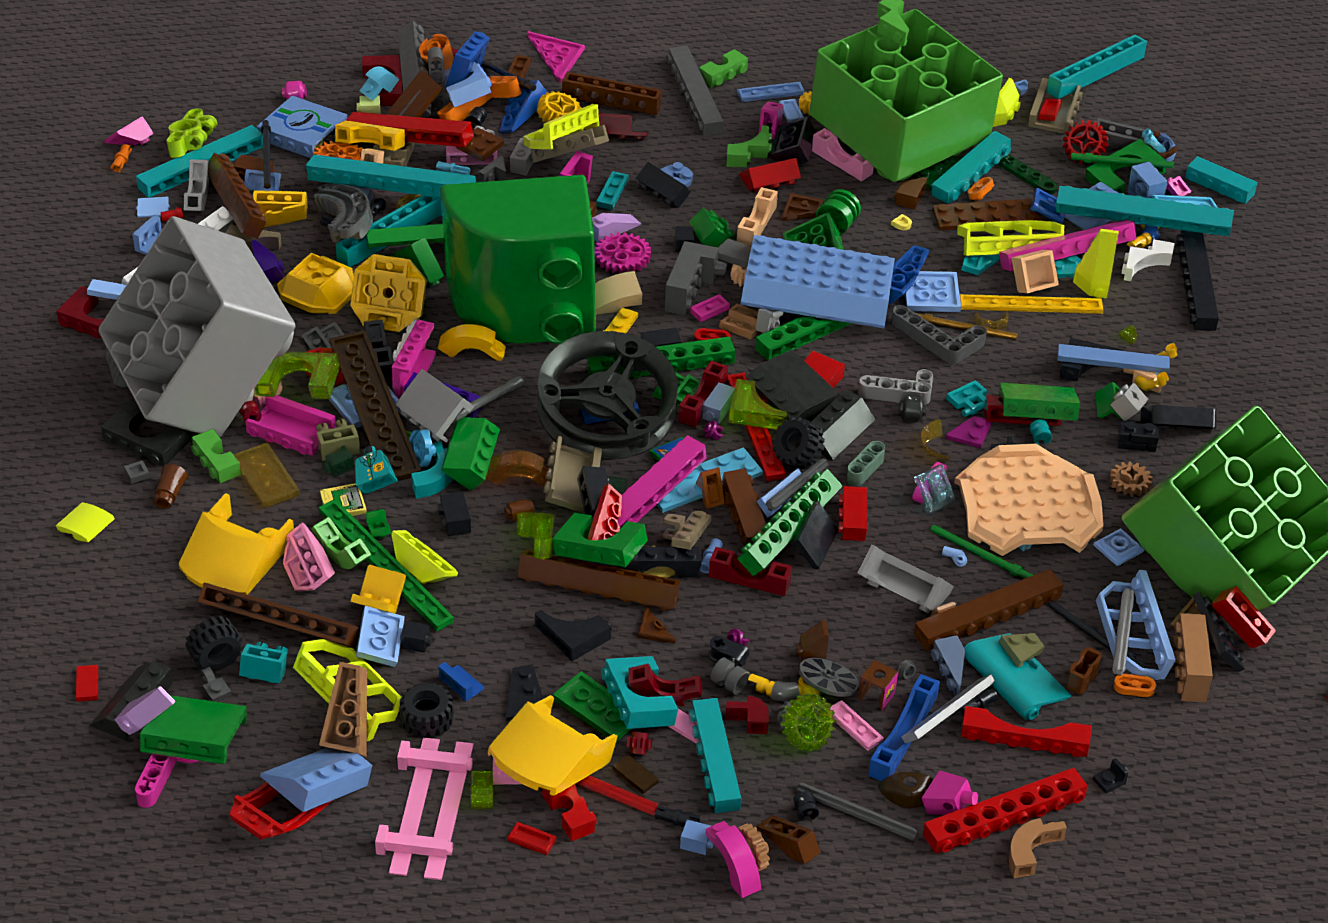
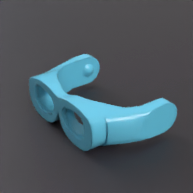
(1152, 141)

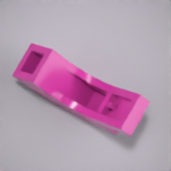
(738, 857)

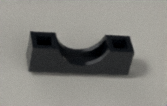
(682, 561)

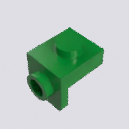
(377, 524)

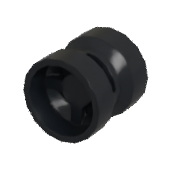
(476, 116)
(806, 805)

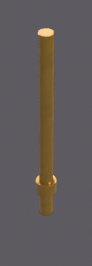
(964, 326)

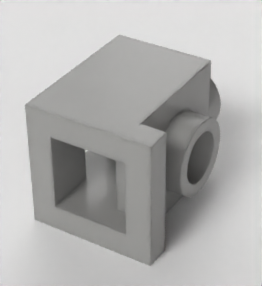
(767, 320)

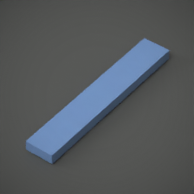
(1113, 358)

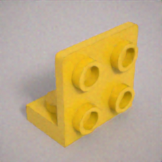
(381, 589)

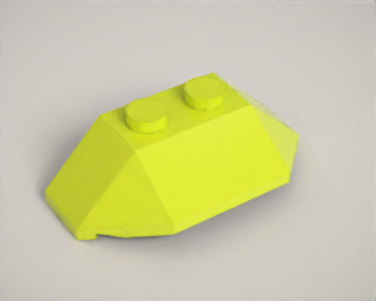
(1007, 103)
(420, 559)

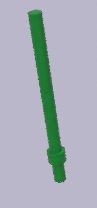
(1089, 158)
(1014, 569)

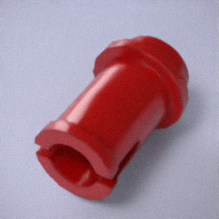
(175, 212)

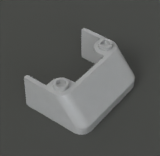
(904, 579)

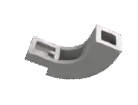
(197, 191)

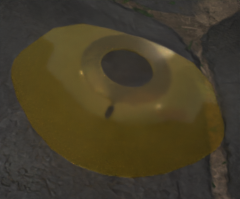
(932, 431)

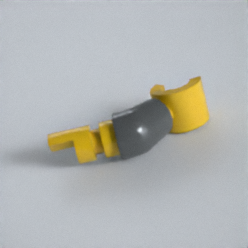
(780, 690)

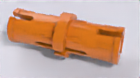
(121, 158)

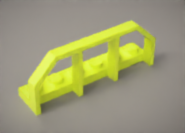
(565, 125)
(993, 244)
(323, 682)

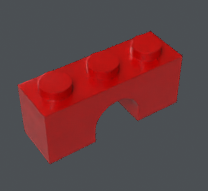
(578, 820)

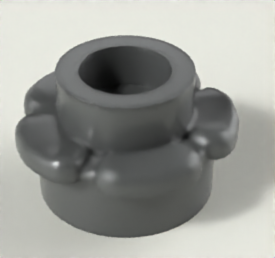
(906, 667)

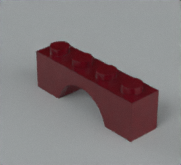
(691, 406)
(772, 579)

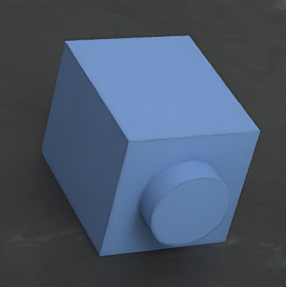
(694, 838)

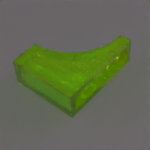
(750, 410)

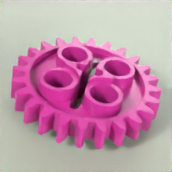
(622, 253)

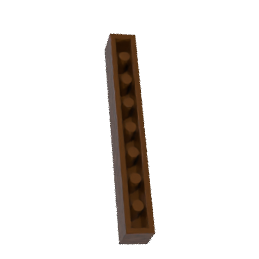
(236, 196)
(600, 579)
(989, 609)
(279, 614)

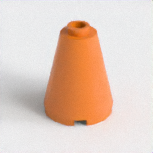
(441, 42)

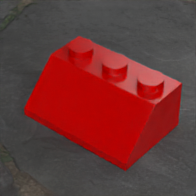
(771, 175)

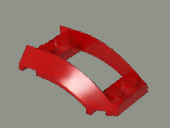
(248, 816)

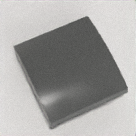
(320, 338)

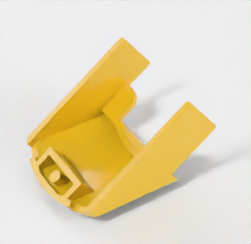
(229, 553)
(546, 751)

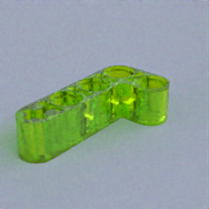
(541, 528)

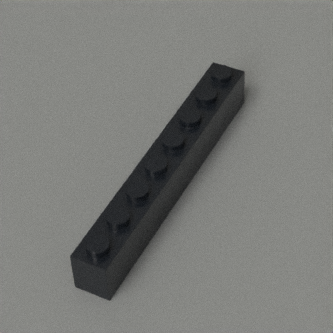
(1197, 280)

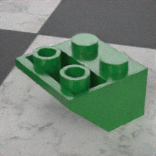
(710, 228)

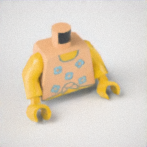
(1152, 380)

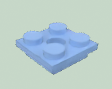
(1118, 554)

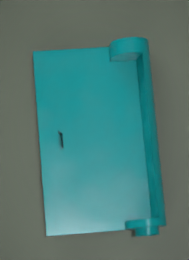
(1022, 687)

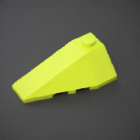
(1095, 268)

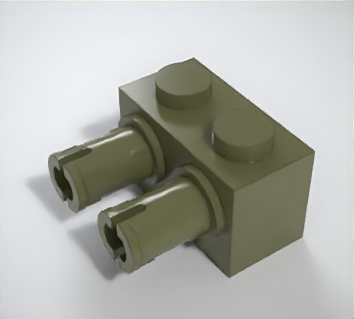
(332, 439)

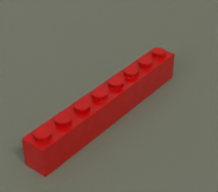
(421, 129)

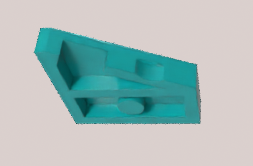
(979, 263)

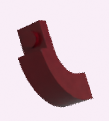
(647, 684)

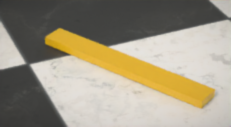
(1031, 304)

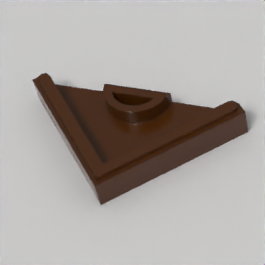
(654, 629)

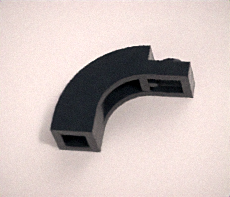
(377, 338)

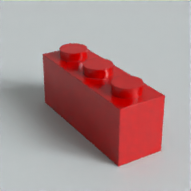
(853, 513)
(1243, 617)

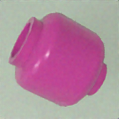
(294, 88)

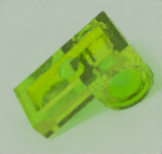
(482, 790)

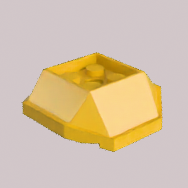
(317, 285)
(370, 287)

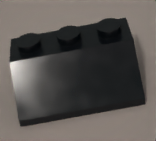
(793, 141)

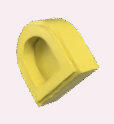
(902, 222)

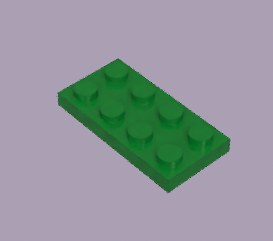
(591, 704)

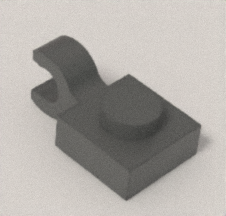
(215, 688)

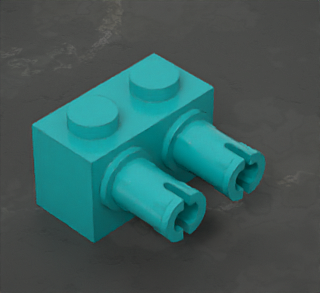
(263, 663)

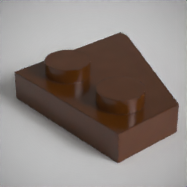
(801, 207)

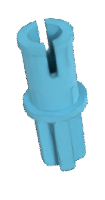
(452, 168)

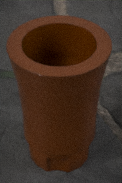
(169, 485)

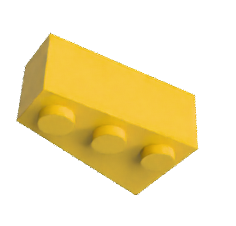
(281, 206)

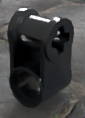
(732, 651)

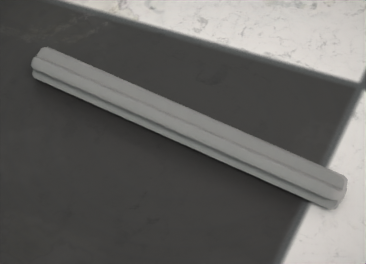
(1123, 632)

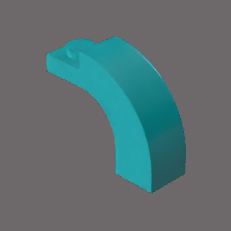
(432, 480)

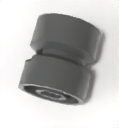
(729, 676)

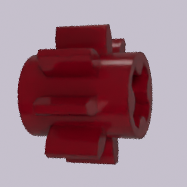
(639, 743)

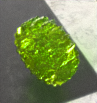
(803, 711)

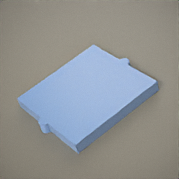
(152, 206)

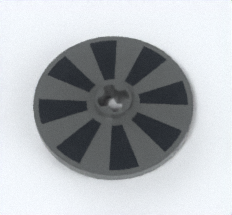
(828, 677)

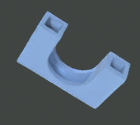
(469, 89)

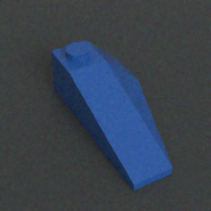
(521, 107)
(906, 271)

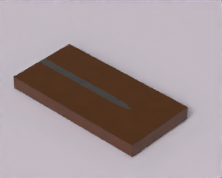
(416, 96)

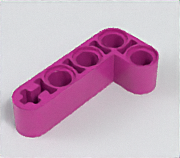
(154, 778)

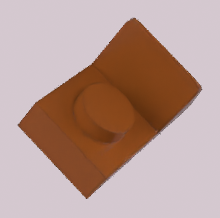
(711, 487)

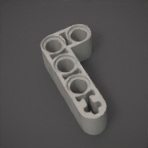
(896, 389)

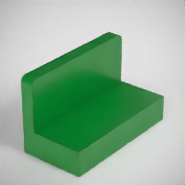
(1104, 398)

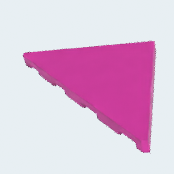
(556, 53)

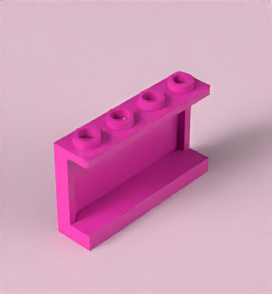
(412, 356)
(289, 424)

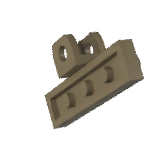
(686, 532)

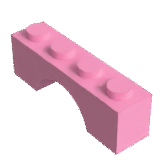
(828, 147)

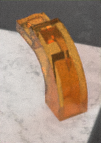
(517, 464)

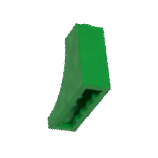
(423, 259)

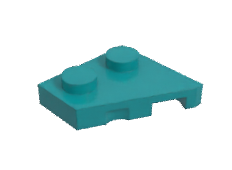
(1066, 266)

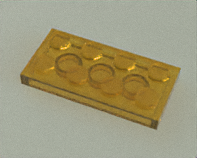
(266, 475)

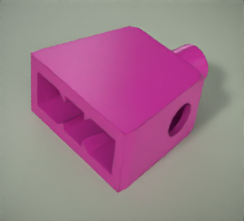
(771, 113)
(948, 794)

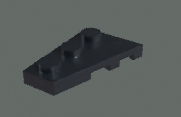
(523, 688)

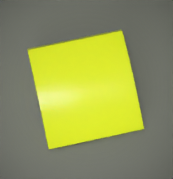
(85, 522)

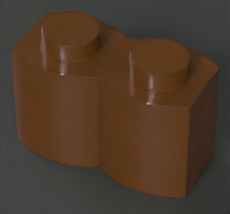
(1084, 670)

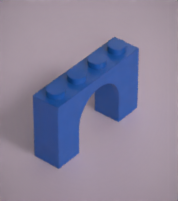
(470, 52)

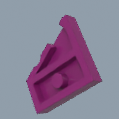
(970, 432)

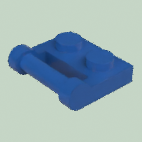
(1046, 205)

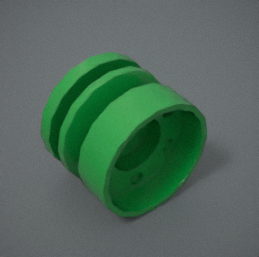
(843, 208)

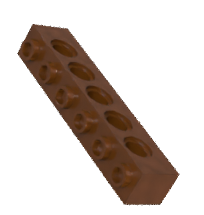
(612, 93)

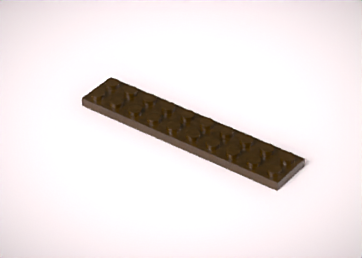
(374, 402)

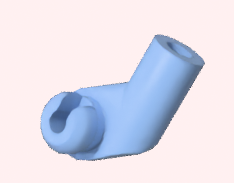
(957, 555)

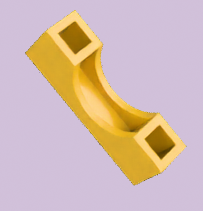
(356, 132)

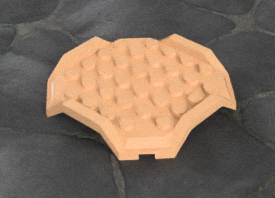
(1029, 498)

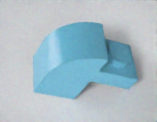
(378, 79)

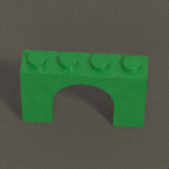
(1104, 172)
(617, 550)

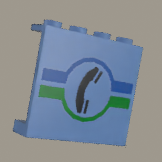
(301, 125)

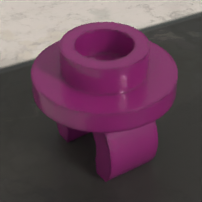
(713, 430)
(737, 636)

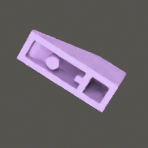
(612, 223)
(143, 710)

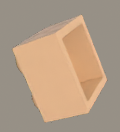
(1035, 271)

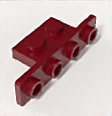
(619, 125)

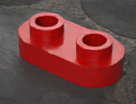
(705, 334)

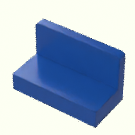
(459, 681)

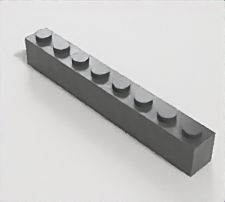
(411, 62)
(695, 91)

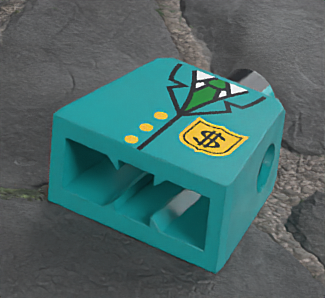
(373, 471)

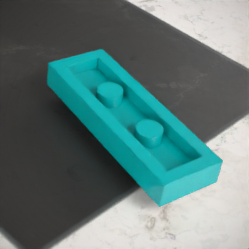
(612, 190)

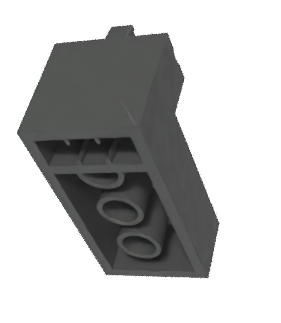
(693, 267)

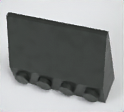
(792, 386)

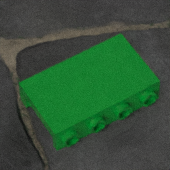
(1039, 401)

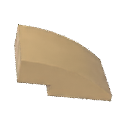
(617, 292)

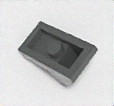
(493, 171)

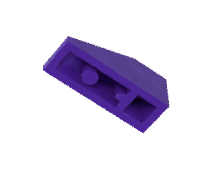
(268, 262)

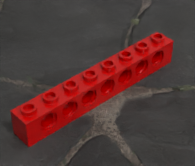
(1005, 810)

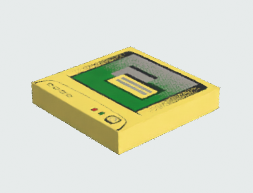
(348, 496)

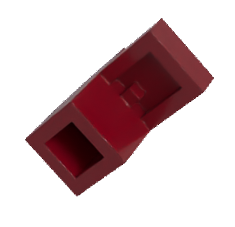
(752, 711)

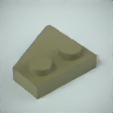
(1021, 647)

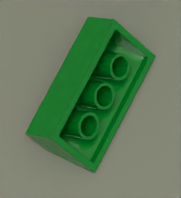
(470, 451)

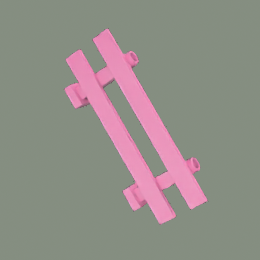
(407, 841)

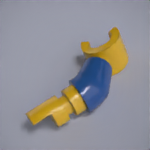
(1146, 238)

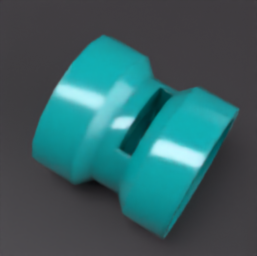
(1040, 431)

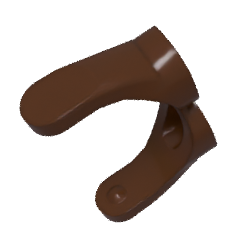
(1165, 155)

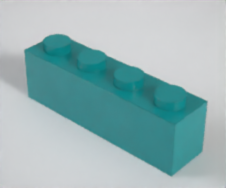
(1221, 180)

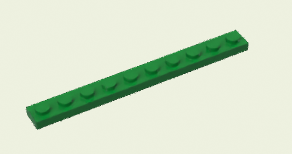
(412, 590)

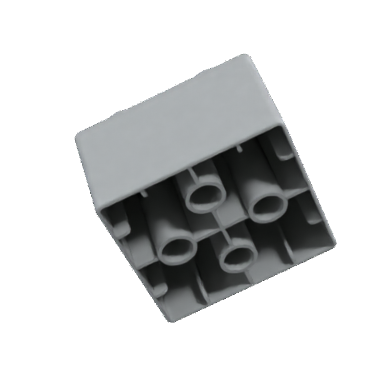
(196, 328)

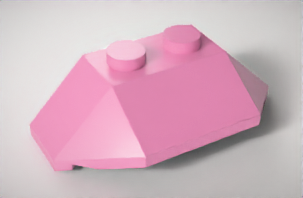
(306, 560)

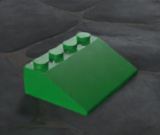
(819, 231)

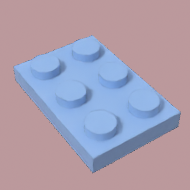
(380, 636)

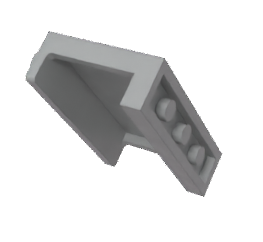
(431, 404)

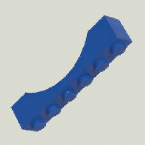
(892, 750)

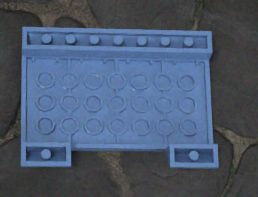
(818, 281)

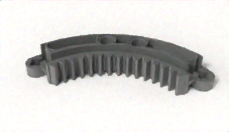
(350, 208)

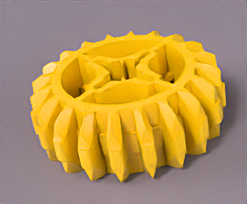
(555, 105)

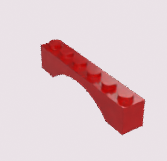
(1067, 739)

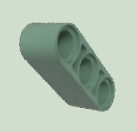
(865, 463)

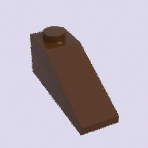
(794, 840)

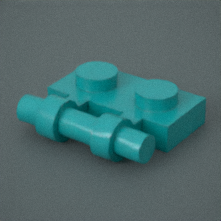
(966, 396)

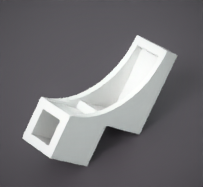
(1138, 258)

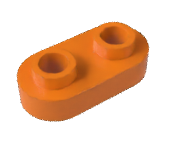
(980, 188)
(1134, 685)

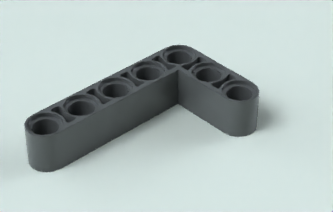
(934, 339)

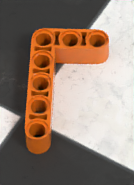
(501, 88)

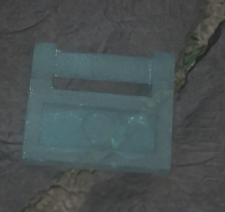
(939, 487)

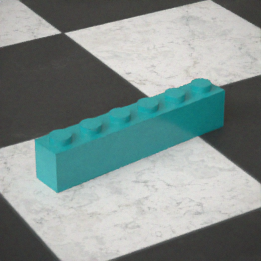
(971, 167)
(715, 755)

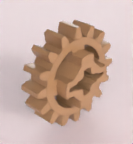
(1130, 479)
(756, 844)

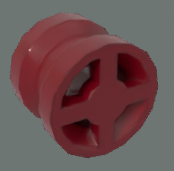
(250, 410)

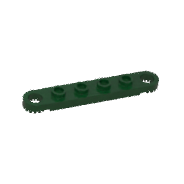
(1027, 174)

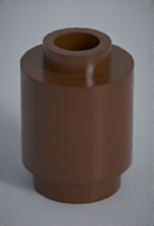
(517, 507)

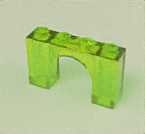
(321, 365)

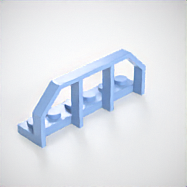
(1153, 622)

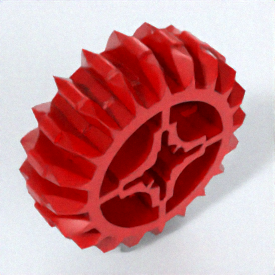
(1078, 140)

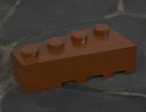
(743, 504)

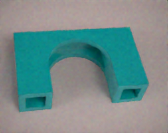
(636, 709)

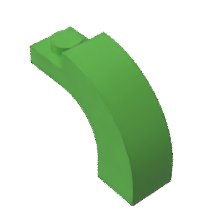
(337, 547)

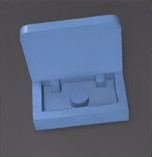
(147, 234)

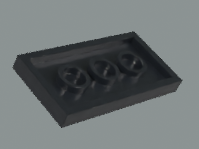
(1219, 633)

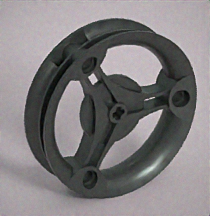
(607, 394)

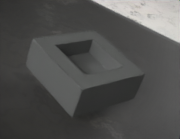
(137, 472)

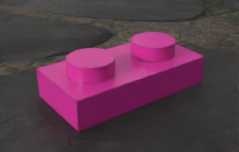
(709, 308)

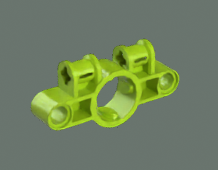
(189, 132)

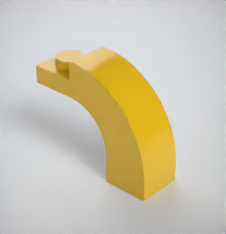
(474, 337)

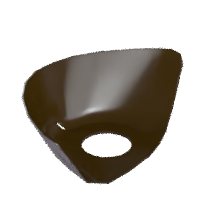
(900, 794)

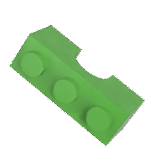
(732, 65)
(208, 448)

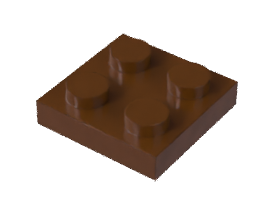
(482, 144)

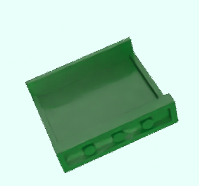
(193, 730)

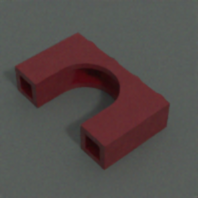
(393, 65)
(75, 311)

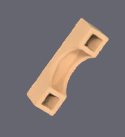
(763, 208)

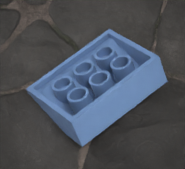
(319, 777)

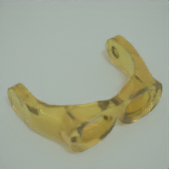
(980, 321)

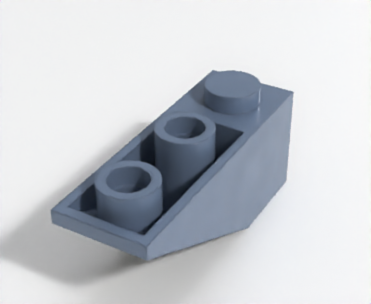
(950, 657)

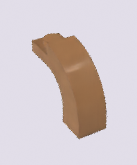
(1026, 838)

